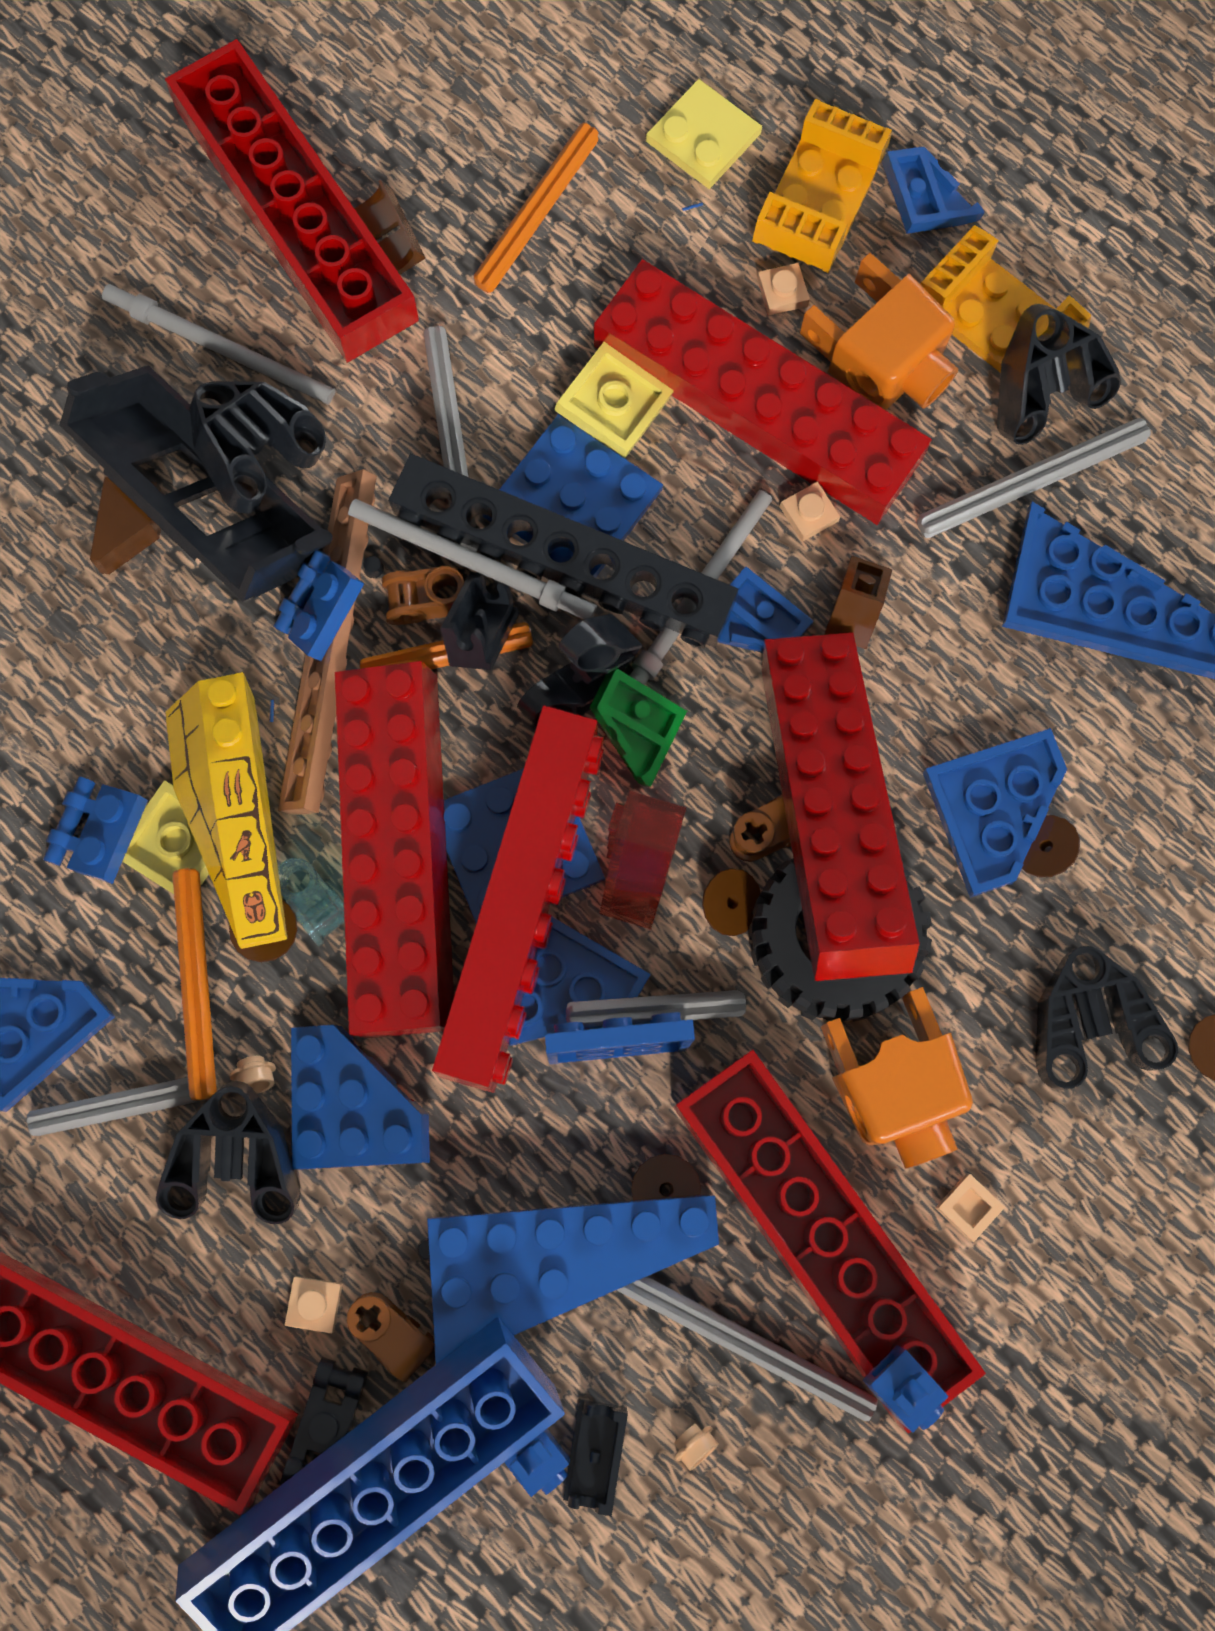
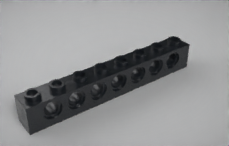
(426, 481)

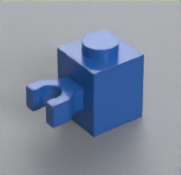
(907, 1390)
(540, 1464)

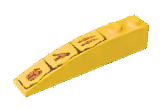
(226, 802)

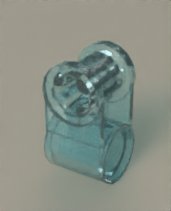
(317, 906)

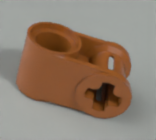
(419, 594)
(772, 826)
(397, 1341)

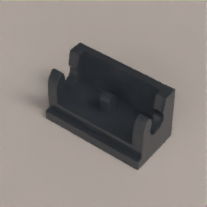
(478, 624)
(595, 1456)

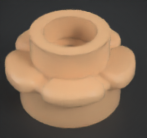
(255, 1073)
(695, 1446)

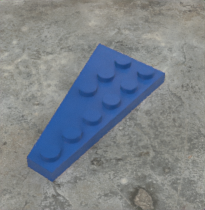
(1103, 601)
(553, 1259)

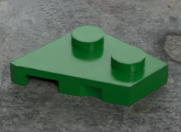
(637, 723)

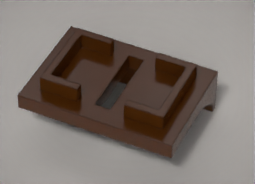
(381, 215)

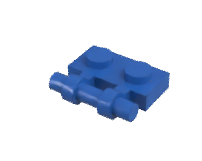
(318, 622)
(106, 832)

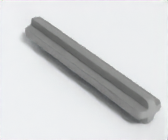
(691, 1006)
(109, 1107)

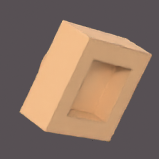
(783, 289)
(809, 511)
(970, 1207)
(313, 1304)

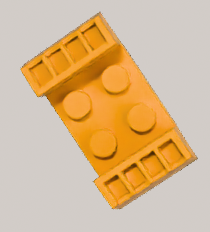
(822, 186)
(987, 298)

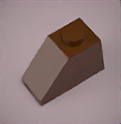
(120, 529)
(859, 600)

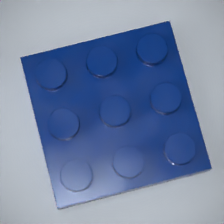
(582, 482)
(475, 832)
(619, 1038)

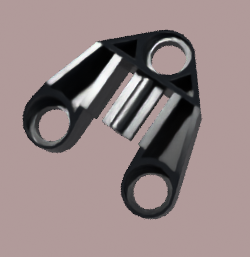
(1050, 363)
(238, 428)
(594, 649)
(1129, 1006)
(267, 1156)

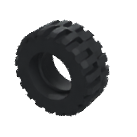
(791, 972)

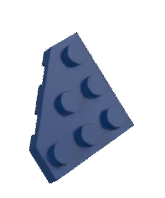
(996, 806)
(574, 971)
(42, 1029)
(349, 1106)

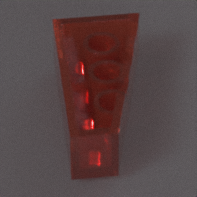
(640, 856)

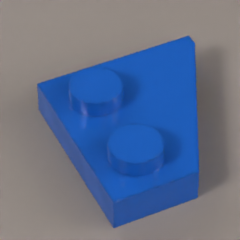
(926, 192)
(761, 615)

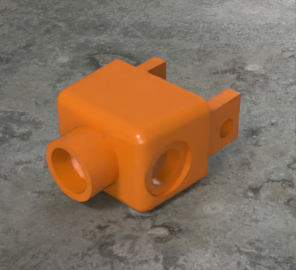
(893, 345)
(906, 1086)

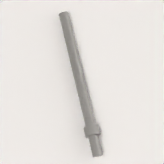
(147, 310)
(551, 594)
(649, 662)

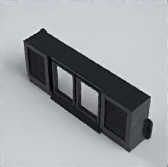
(143, 418)

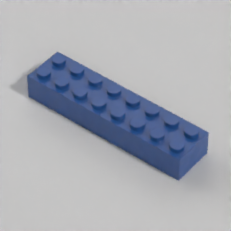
(371, 1488)

